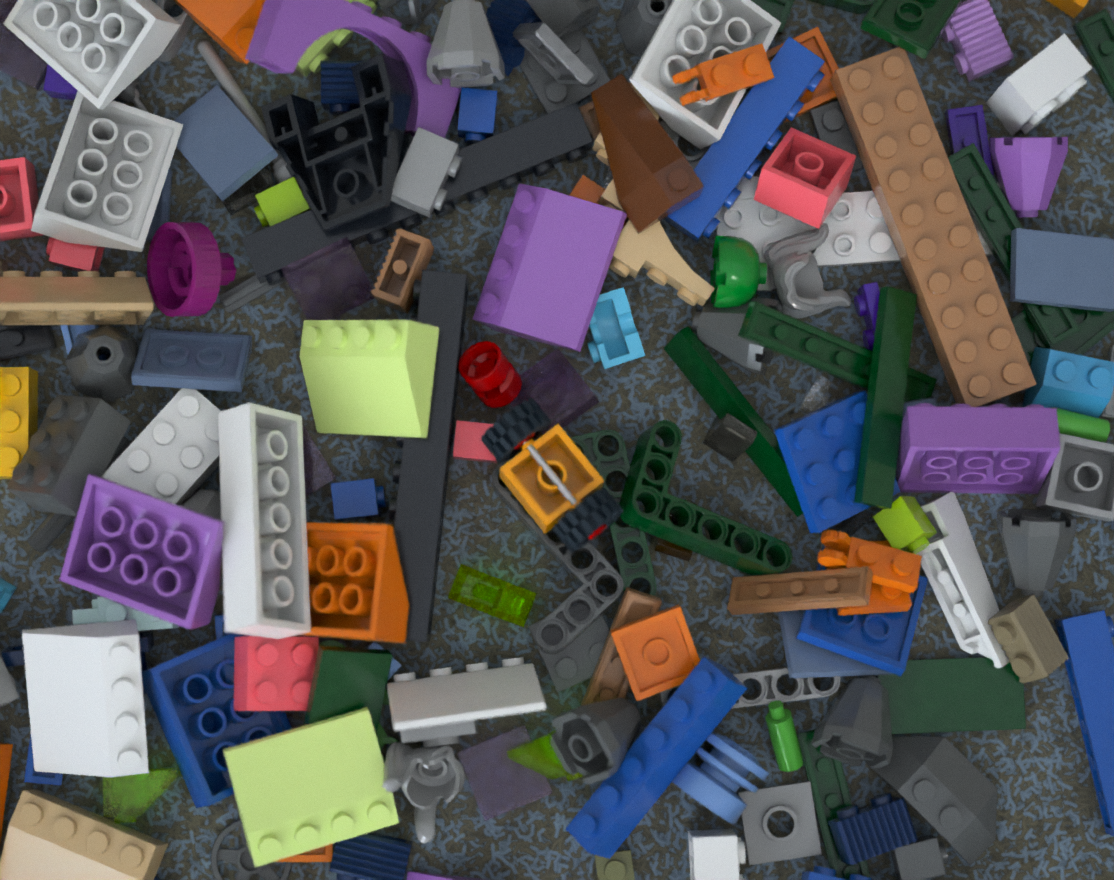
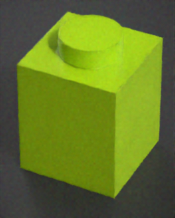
(280, 203)
(905, 525)

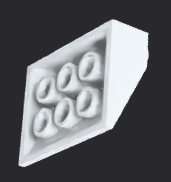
(692, 35)
(94, 42)
(106, 176)
(464, 695)
(86, 699)

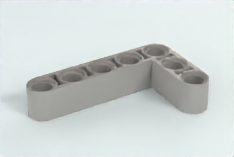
(768, 690)

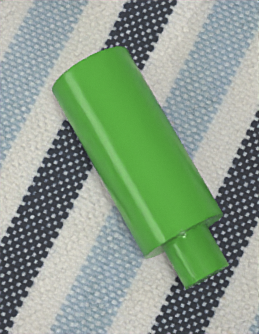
(1082, 425)
(783, 737)

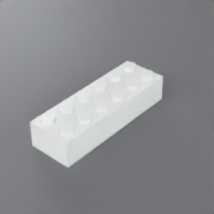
(263, 522)

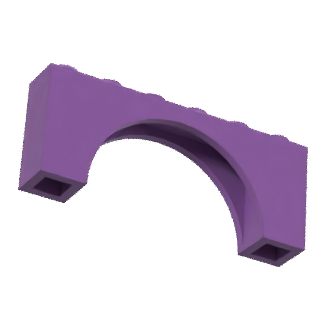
(292, 26)

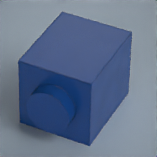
(477, 114)
(357, 499)

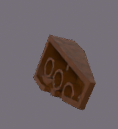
(644, 161)

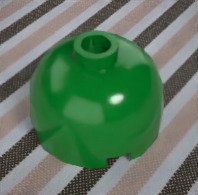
(735, 272)

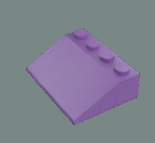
(549, 267)
(976, 449)
(145, 553)

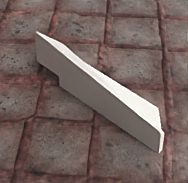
(960, 580)

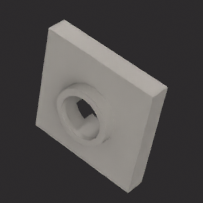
(439, 734)
(792, 798)

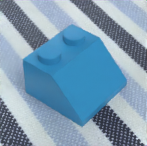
(1070, 382)

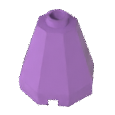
(1028, 170)

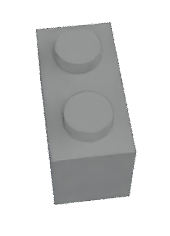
(425, 172)

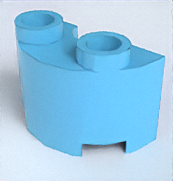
(614, 331)

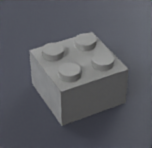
(1080, 479)

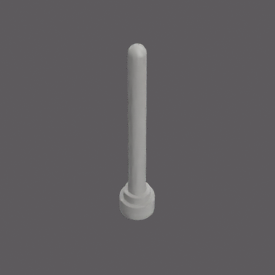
(241, 102)

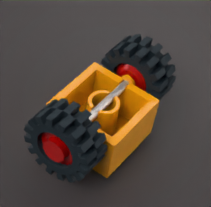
(551, 476)

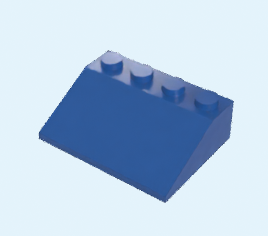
(201, 718)

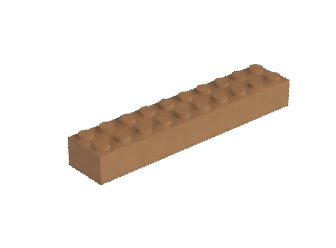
(932, 229)

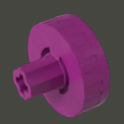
(186, 269)

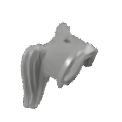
(798, 275)
(425, 779)

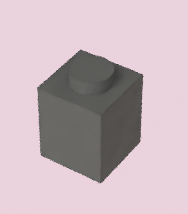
(920, 859)

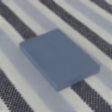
(222, 143)
(1062, 270)
(192, 360)
(811, 661)

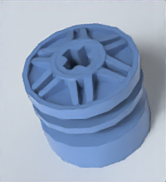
(720, 777)

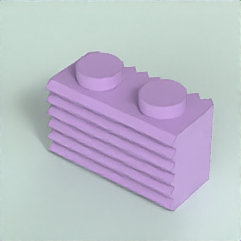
(977, 40)

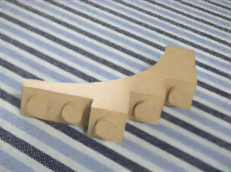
(651, 247)

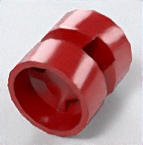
(490, 374)

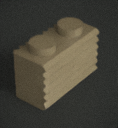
(1028, 639)

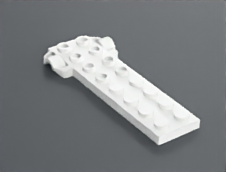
(854, 224)

